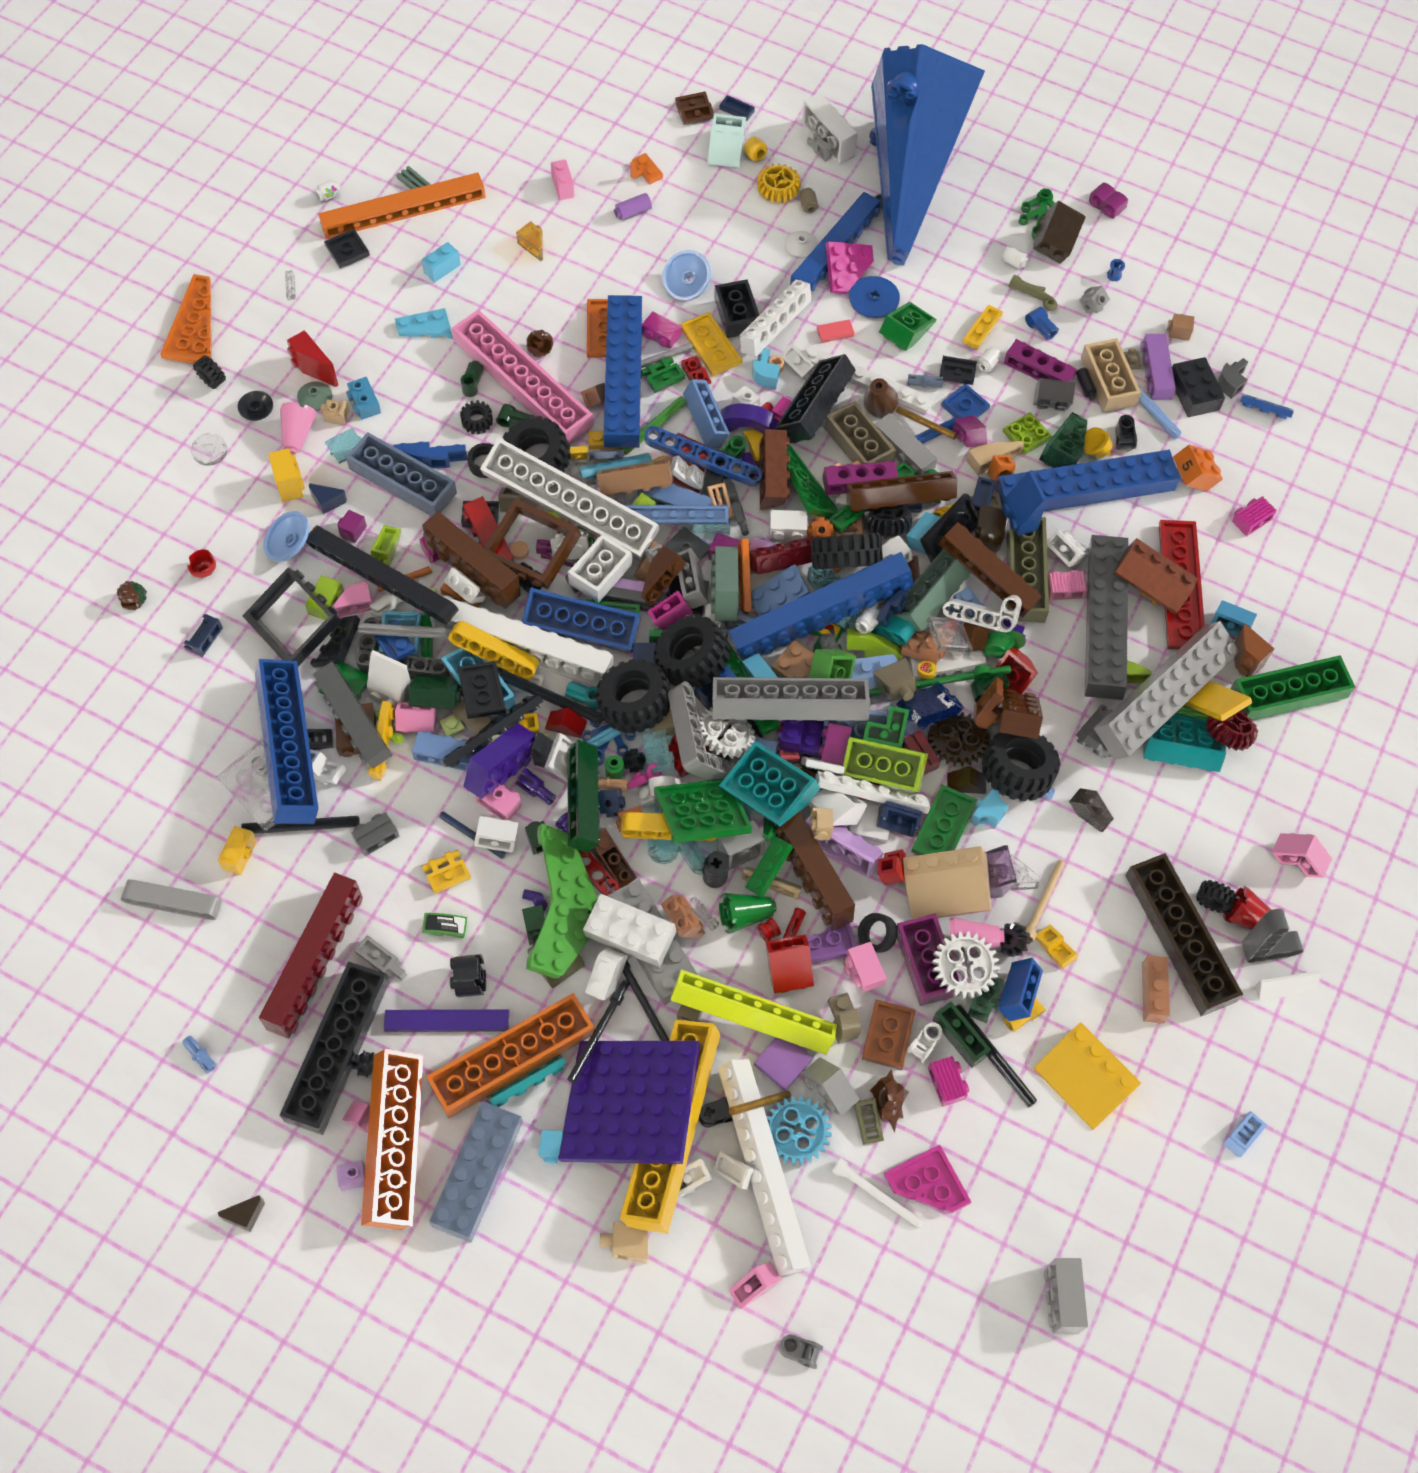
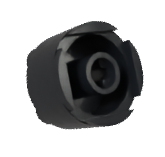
(468, 975)

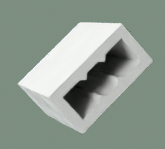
(606, 973)

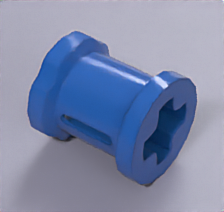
(1117, 272)

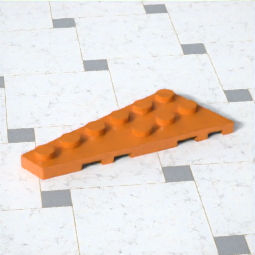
(191, 330)

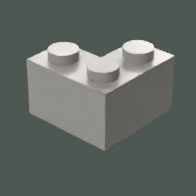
(831, 1085)

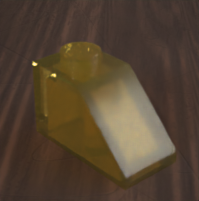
(531, 239)

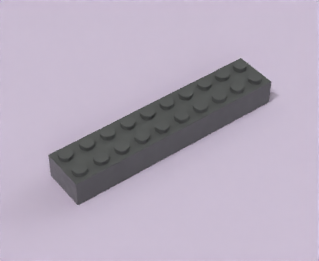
(1106, 620)

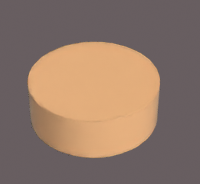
(519, 550)

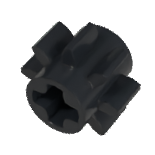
(634, 760)
(363, 1063)

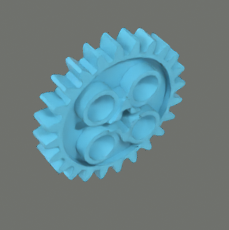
(805, 1112)

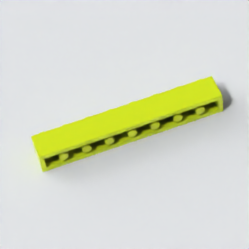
(753, 1012)

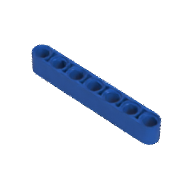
(696, 450)

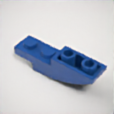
(434, 456)

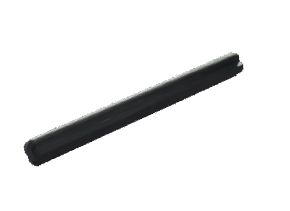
(551, 696)
(320, 823)
(1002, 1065)

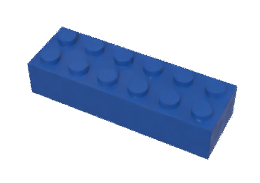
(582, 620)

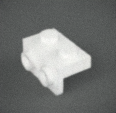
(579, 549)
(464, 586)

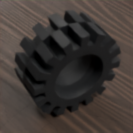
(209, 372)
(476, 425)
(1215, 896)

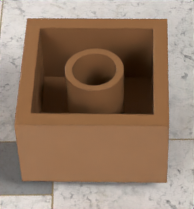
(793, 662)

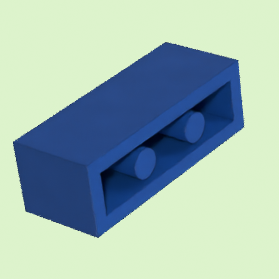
(1020, 989)

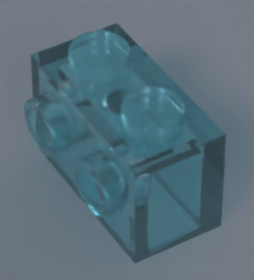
(656, 749)

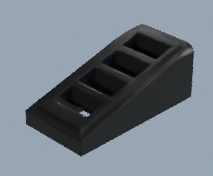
(319, 733)

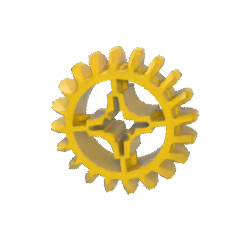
(778, 183)

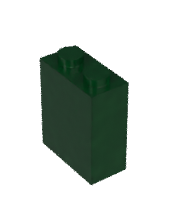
(434, 692)

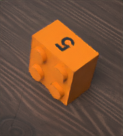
(1198, 467)

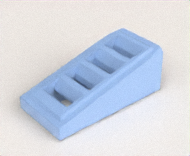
(1239, 1145)

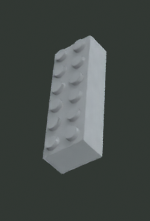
(661, 978)

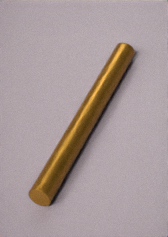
(925, 422)
(759, 1103)

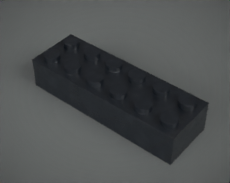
(816, 398)

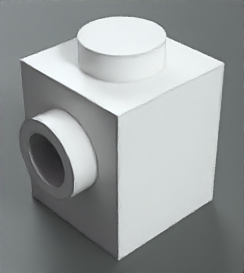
(746, 396)

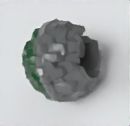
(826, 641)

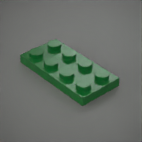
(944, 822)

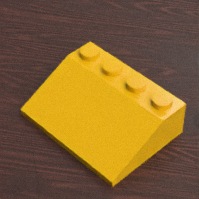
(1087, 1076)

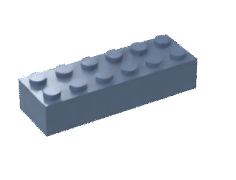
(401, 474)
(476, 1172)

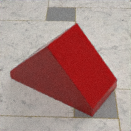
(566, 722)

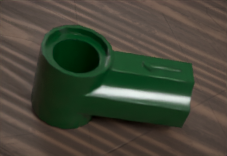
(471, 378)
(509, 416)
(980, 686)

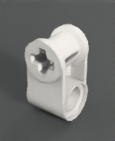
(923, 1044)

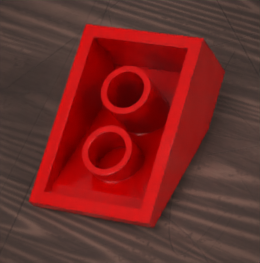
(311, 359)

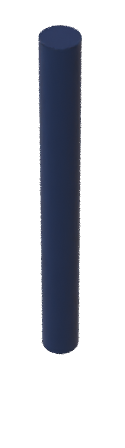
(465, 830)

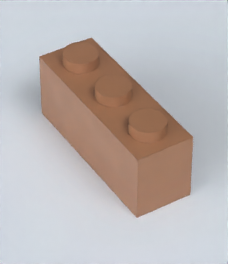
(1155, 989)

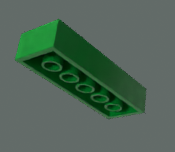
(1295, 687)

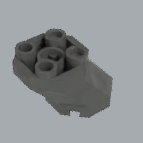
(1087, 735)

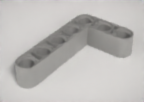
(690, 737)

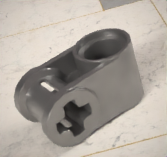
(802, 1351)

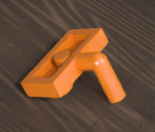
(646, 167)

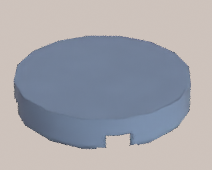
(606, 454)

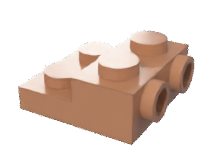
(923, 648)
(681, 914)

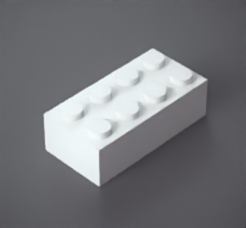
(825, 120)
(630, 930)

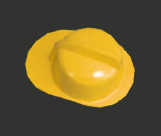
(1097, 443)

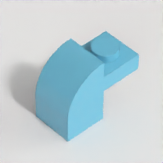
(765, 373)

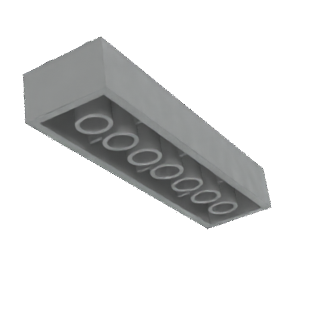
(791, 699)

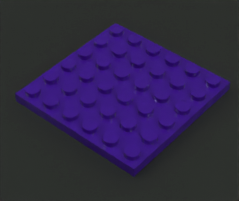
(631, 1103)

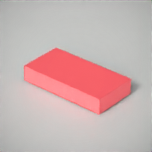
(835, 330)

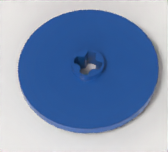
(862, 298)

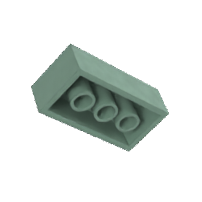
(724, 583)

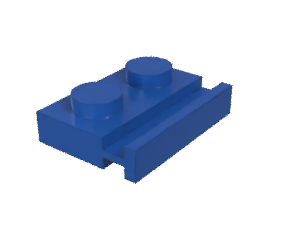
(395, 646)

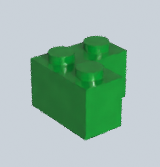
(891, 732)

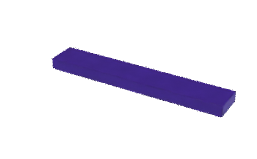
(446, 1020)

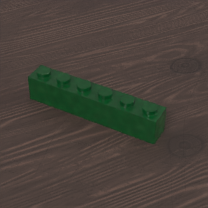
(583, 796)

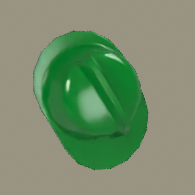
(1000, 642)

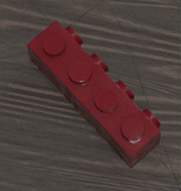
(781, 556)

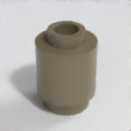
(808, 200)

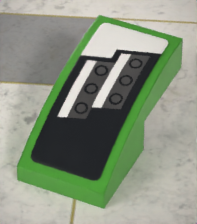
(444, 924)

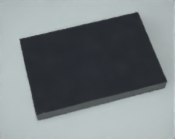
(481, 690)

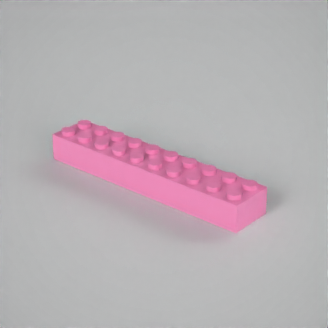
(521, 375)

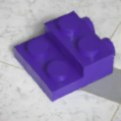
(801, 736)

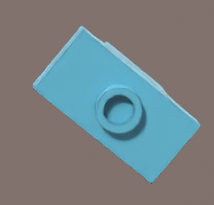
(990, 810)

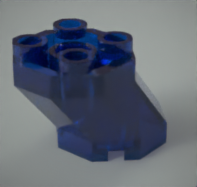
(931, 705)

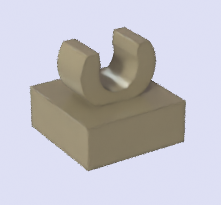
(1133, 359)

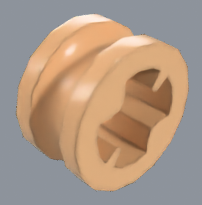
(777, 359)

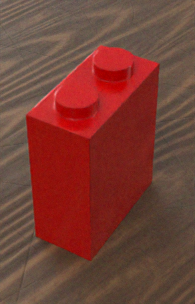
(789, 964)

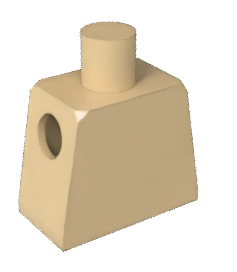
(626, 1243)

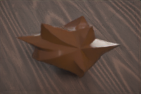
(889, 1099)

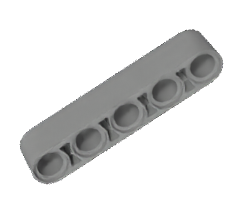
(171, 899)

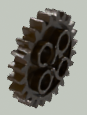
(951, 742)

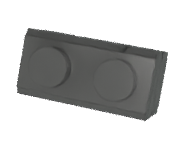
(375, 833)

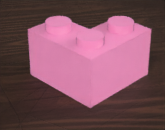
(1302, 851)
(864, 967)

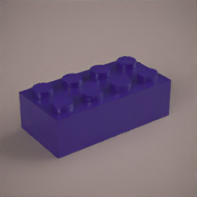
(499, 761)

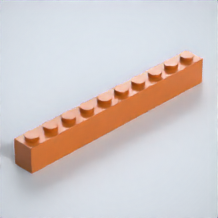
(402, 205)

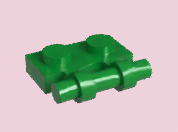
(663, 378)

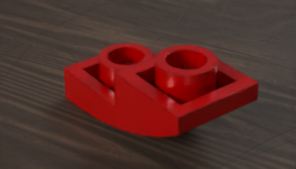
(694, 369)

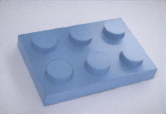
(779, 590)

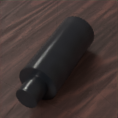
(1086, 383)

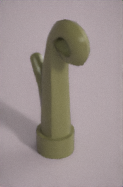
(1049, 302)

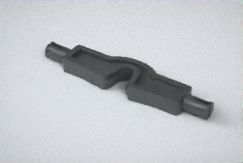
(737, 506)

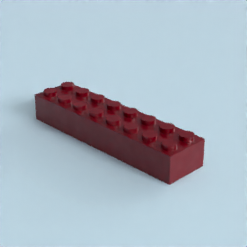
(311, 956)

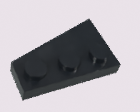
(339, 644)

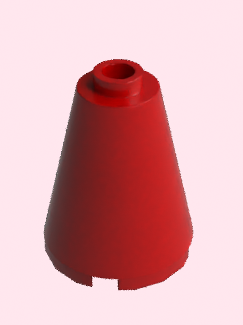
(1246, 909)

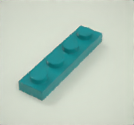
(534, 1077)

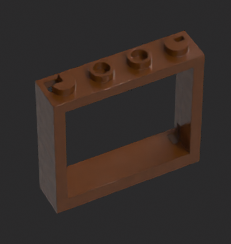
(570, 530)

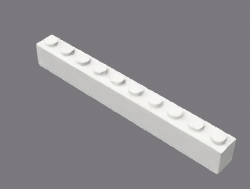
(767, 1177)

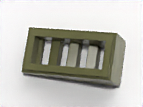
(867, 1102)

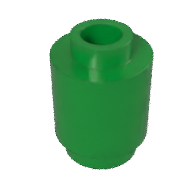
(614, 767)

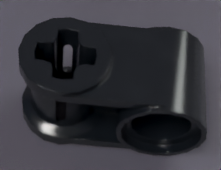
(1126, 434)
(719, 1111)

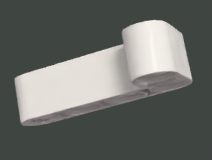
(980, 611)

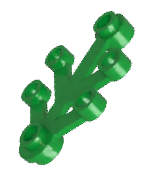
(1043, 198)

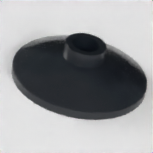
(255, 405)

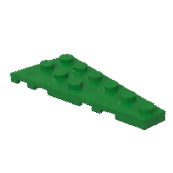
(808, 488)

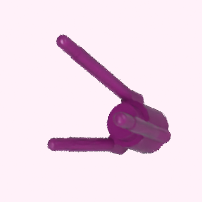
(544, 548)

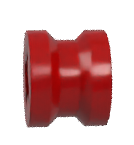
(769, 929)

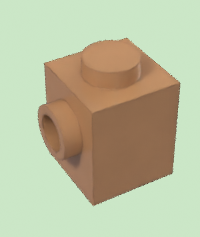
(1181, 326)

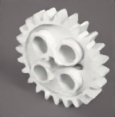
(735, 740)
(983, 962)

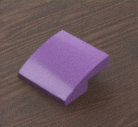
(783, 1062)

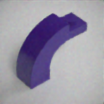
(748, 416)

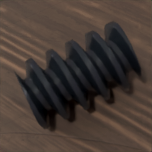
(715, 869)

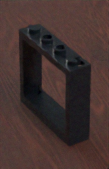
(270, 596)

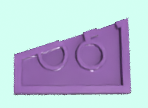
(831, 944)

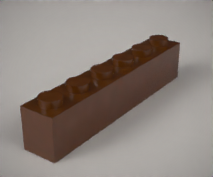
(901, 491)
(989, 568)

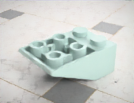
(726, 140)

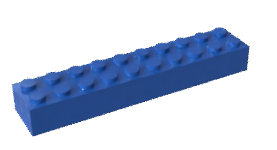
(623, 372)
(1100, 480)
(822, 607)
(286, 742)

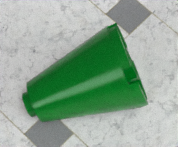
(743, 910)

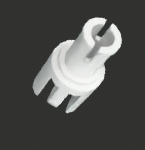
(384, 604)

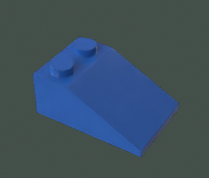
(1025, 505)

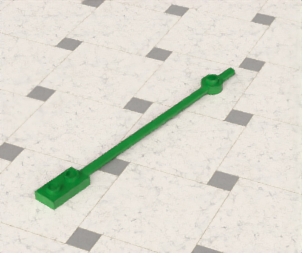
(980, 672)

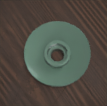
(314, 395)

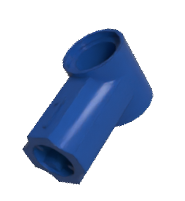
(1039, 319)

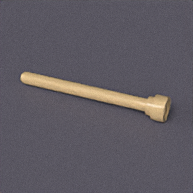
(1031, 927)

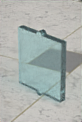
(342, 444)

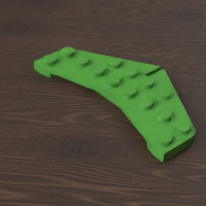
(569, 906)

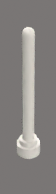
(843, 1169)

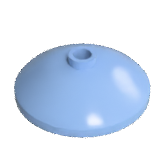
(680, 269)
(286, 536)

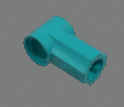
(582, 694)

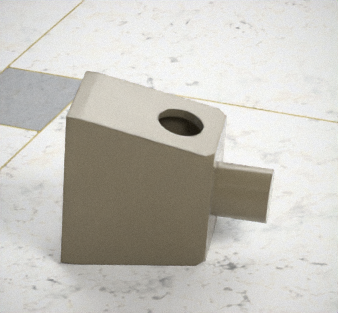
(896, 680)

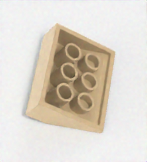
(948, 883)

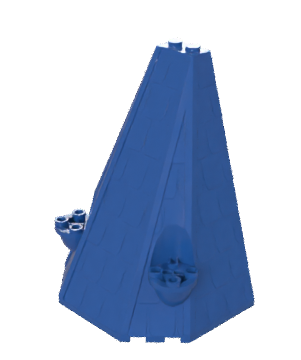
(918, 114)

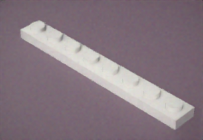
(864, 377)

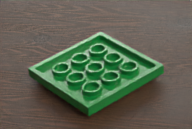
(701, 811)

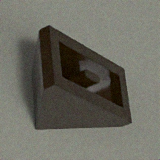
(967, 780)
(244, 1213)

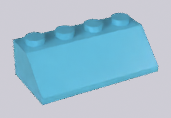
(462, 658)

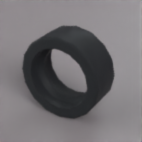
(477, 450)
(891, 931)

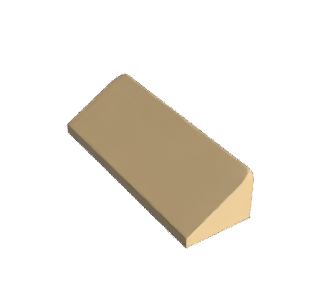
(778, 885)

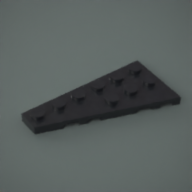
(497, 726)

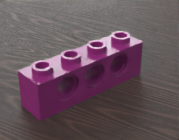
(1037, 363)
(834, 475)

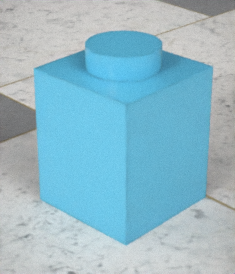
(550, 1146)

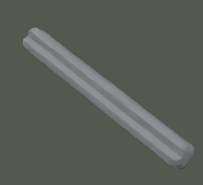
(404, 631)

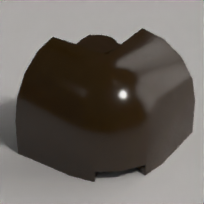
(991, 527)

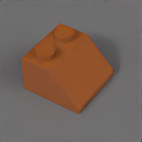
(1253, 652)

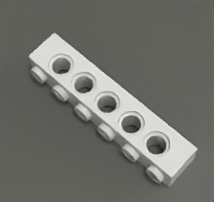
(775, 318)

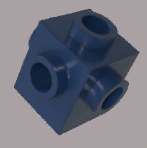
(616, 798)

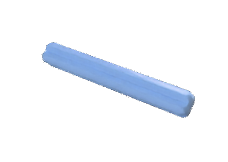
(1159, 415)

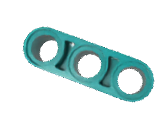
(897, 631)

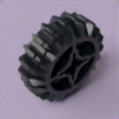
(888, 520)

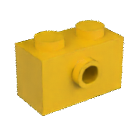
(237, 850)

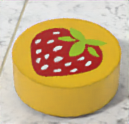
(926, 669)

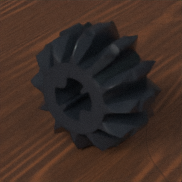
(1014, 939)

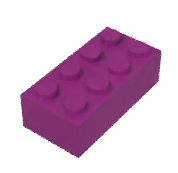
(918, 942)

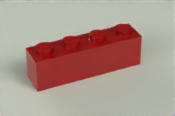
(484, 525)

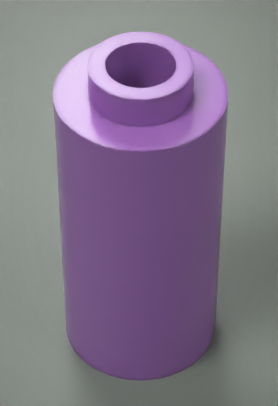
(632, 206)

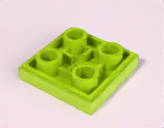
(1029, 431)

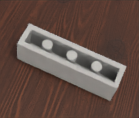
(907, 446)

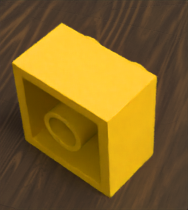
(287, 474)

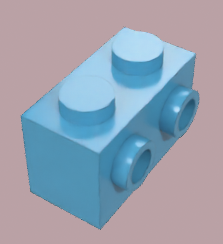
(363, 398)
(1233, 617)

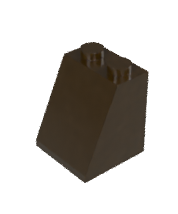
(1058, 231)

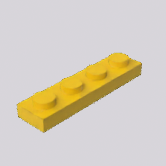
(385, 729)

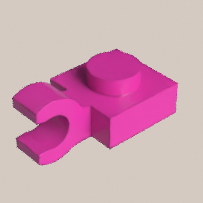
(640, 778)

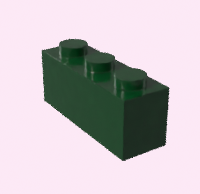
(961, 1034)

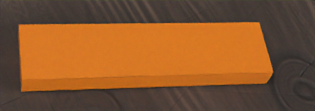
(744, 576)

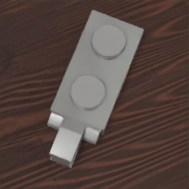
(380, 958)

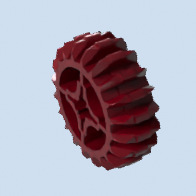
(1234, 732)

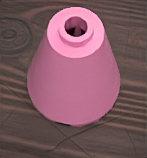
(295, 425)
(990, 932)

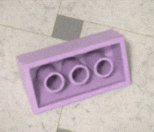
(851, 849)

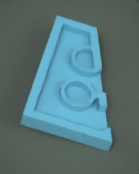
(426, 323)

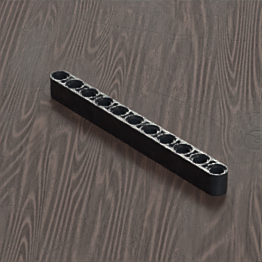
(382, 575)

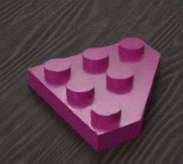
(846, 264)
(929, 1180)

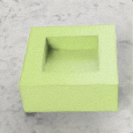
(452, 725)

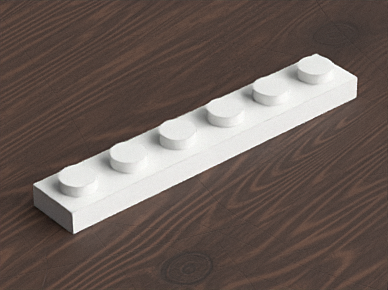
(869, 791)

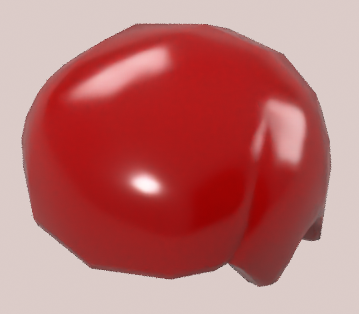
(201, 563)

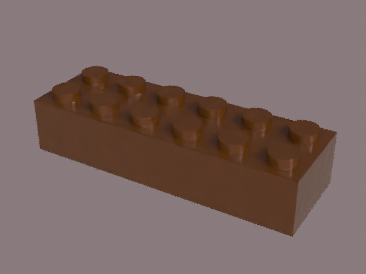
(471, 559)
(816, 873)

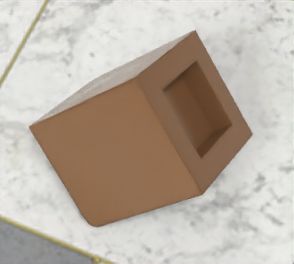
(594, 395)

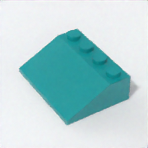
(1186, 743)
(770, 784)

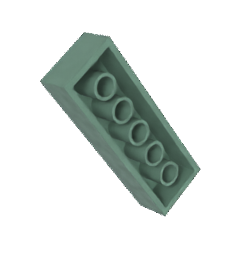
(933, 590)

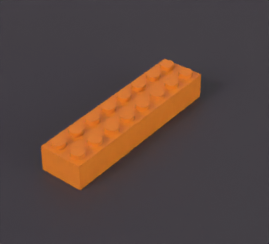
(510, 1055)
(392, 1140)

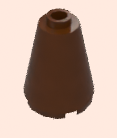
(880, 398)

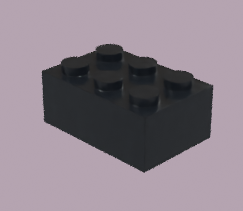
(735, 306)
(1197, 387)

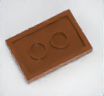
(888, 1034)

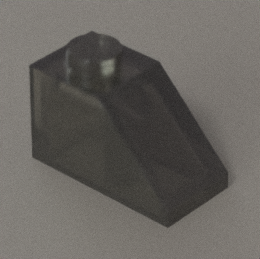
(1091, 808)

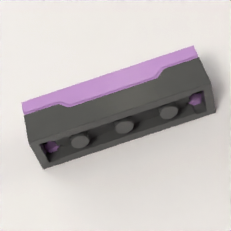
(630, 592)

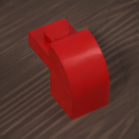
(891, 867)

